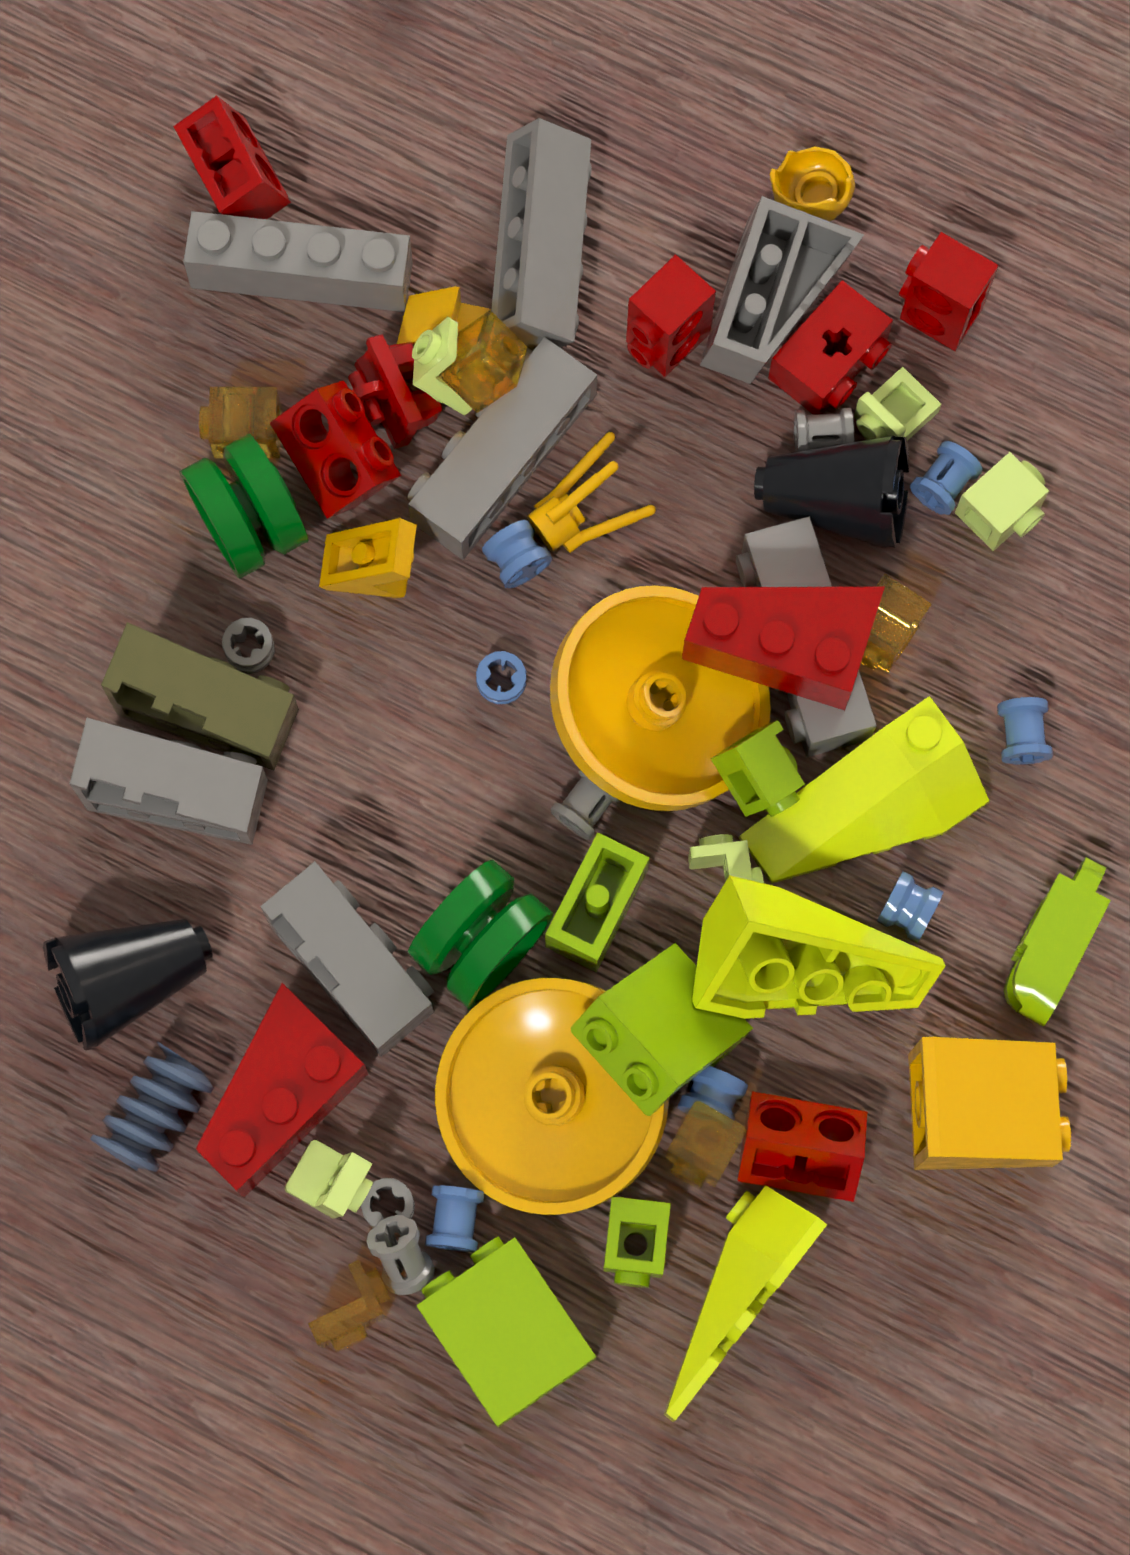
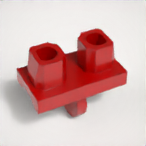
(385, 393)

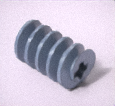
(153, 1110)

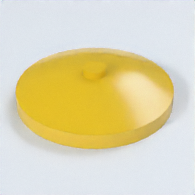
(638, 711)
(534, 1109)

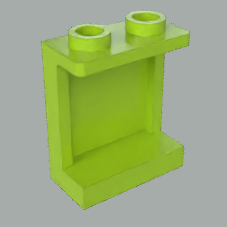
(653, 1034)
(504, 1329)

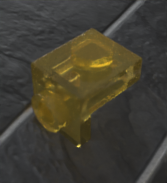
(704, 1145)
(347, 1324)

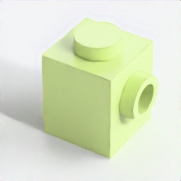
(1004, 501)

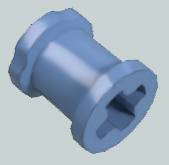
(946, 478)
(1024, 730)
(454, 1218)

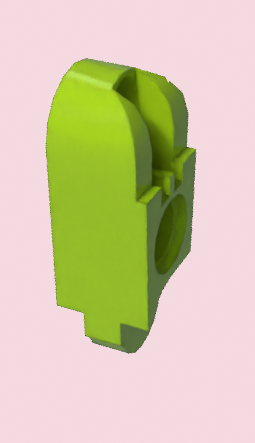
(1055, 942)

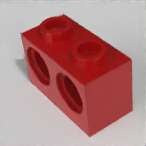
(231, 161)
(946, 290)
(669, 316)
(326, 455)
(803, 1146)

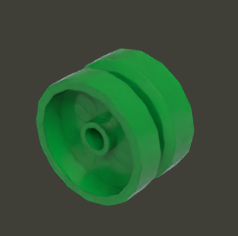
(249, 503)
(480, 933)

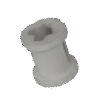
(822, 429)
(582, 807)
(400, 1255)

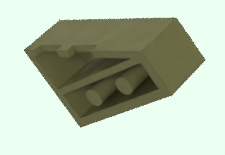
(198, 697)

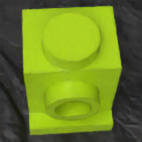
(760, 772)
(640, 1218)

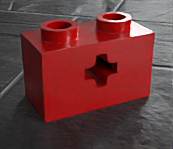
(842, 323)

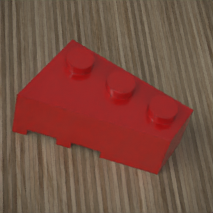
(785, 636)
(278, 1093)

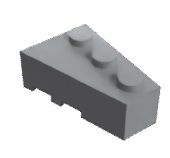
(771, 285)
(168, 782)
(349, 958)

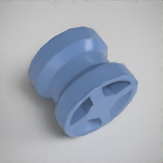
(517, 553)
(910, 906)
(716, 1090)

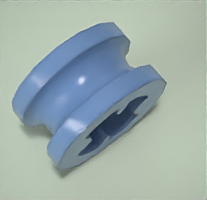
(518, 679)

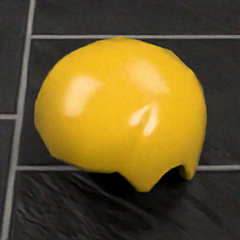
(814, 182)

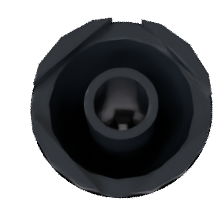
(841, 488)
(123, 973)

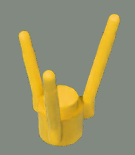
(557, 514)

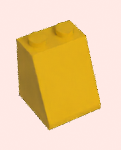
(986, 1104)

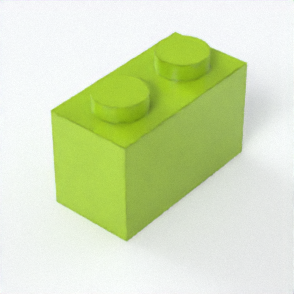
(596, 902)

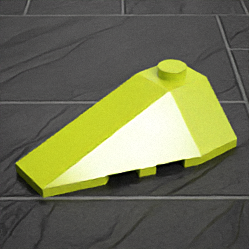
(886, 792)
(787, 952)
(753, 1263)

